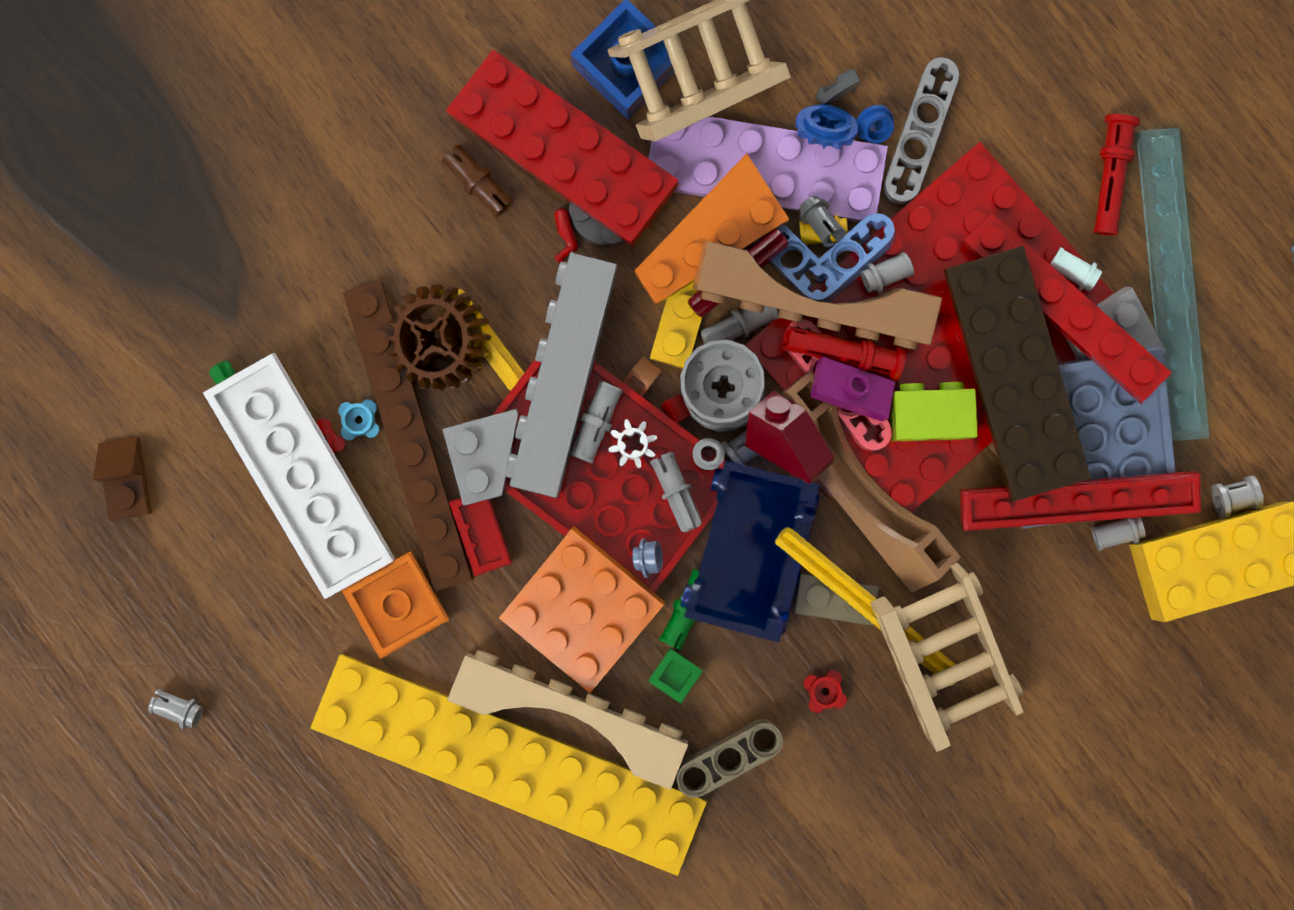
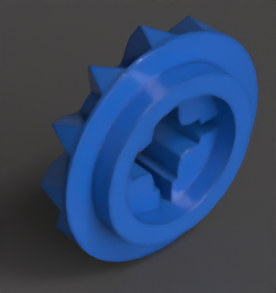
(826, 126)

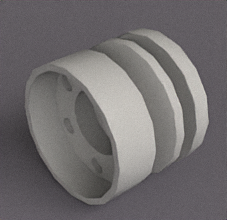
(707, 369)

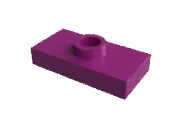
(852, 389)

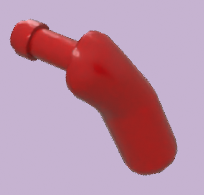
(565, 230)

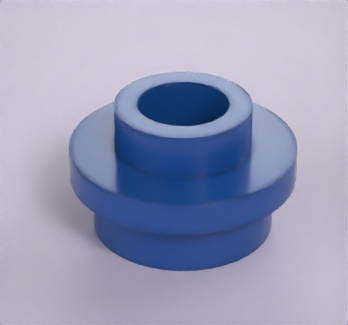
(881, 129)

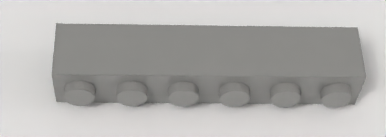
(563, 375)

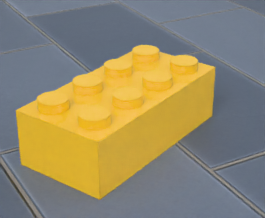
(1217, 562)

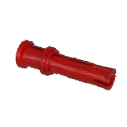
(1115, 152)
(860, 354)

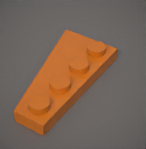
(731, 214)

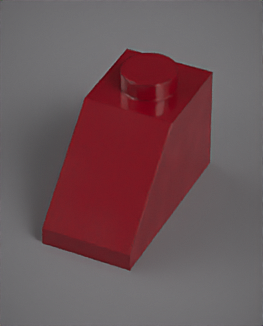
(787, 437)

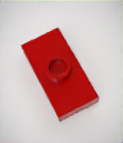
(481, 535)

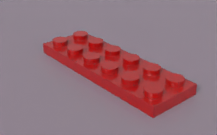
(563, 147)

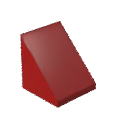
(675, 409)

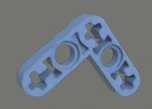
(826, 266)

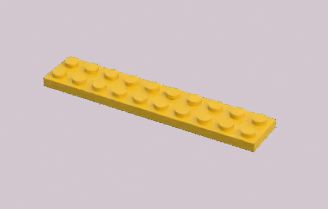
(508, 764)

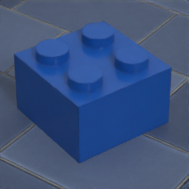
(614, 75)

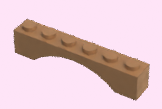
(736, 275)
(906, 542)

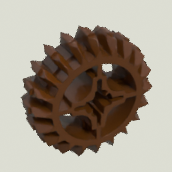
(419, 358)

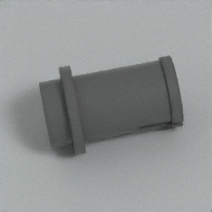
(816, 214)

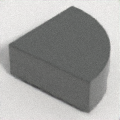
(846, 84)

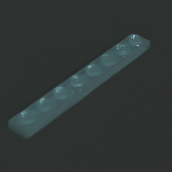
(1173, 279)

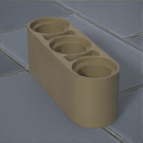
(749, 758)

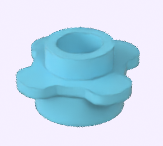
(348, 415)

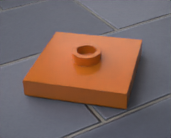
(395, 604)

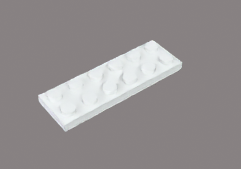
(299, 475)

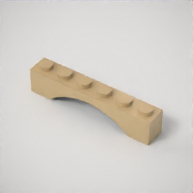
(647, 750)

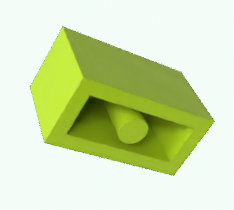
(933, 413)

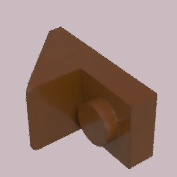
(123, 476)

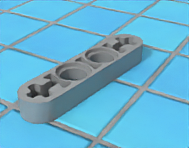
(918, 130)

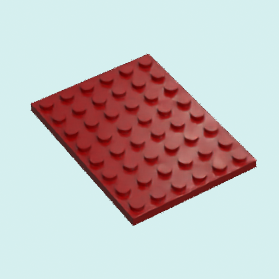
(933, 236)

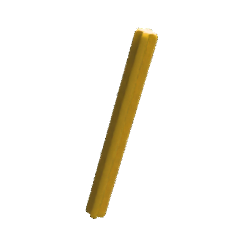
(847, 588)

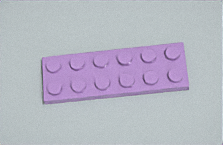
(789, 165)

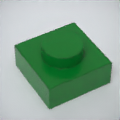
(675, 675)

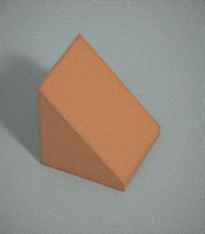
(642, 376)

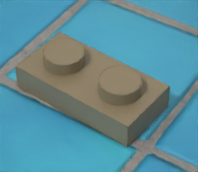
(818, 600)

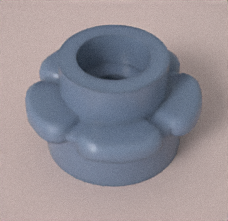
(648, 557)

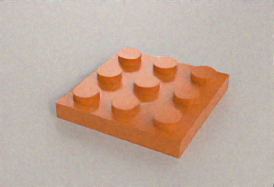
(582, 609)

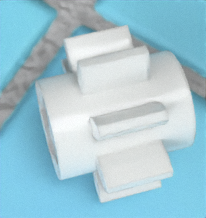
(629, 432)

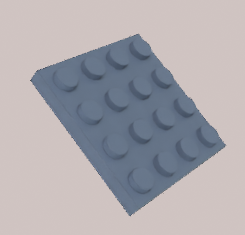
(1113, 427)

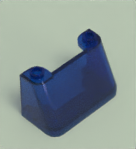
(744, 575)

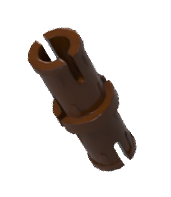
(477, 180)

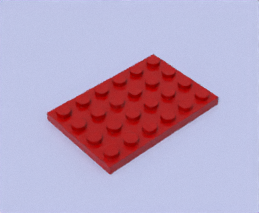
(618, 502)

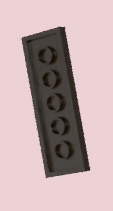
(1017, 373)

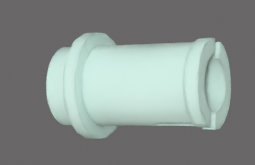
(1076, 270)

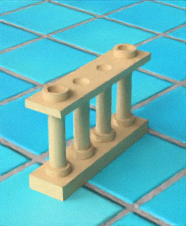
(694, 102)
(910, 654)

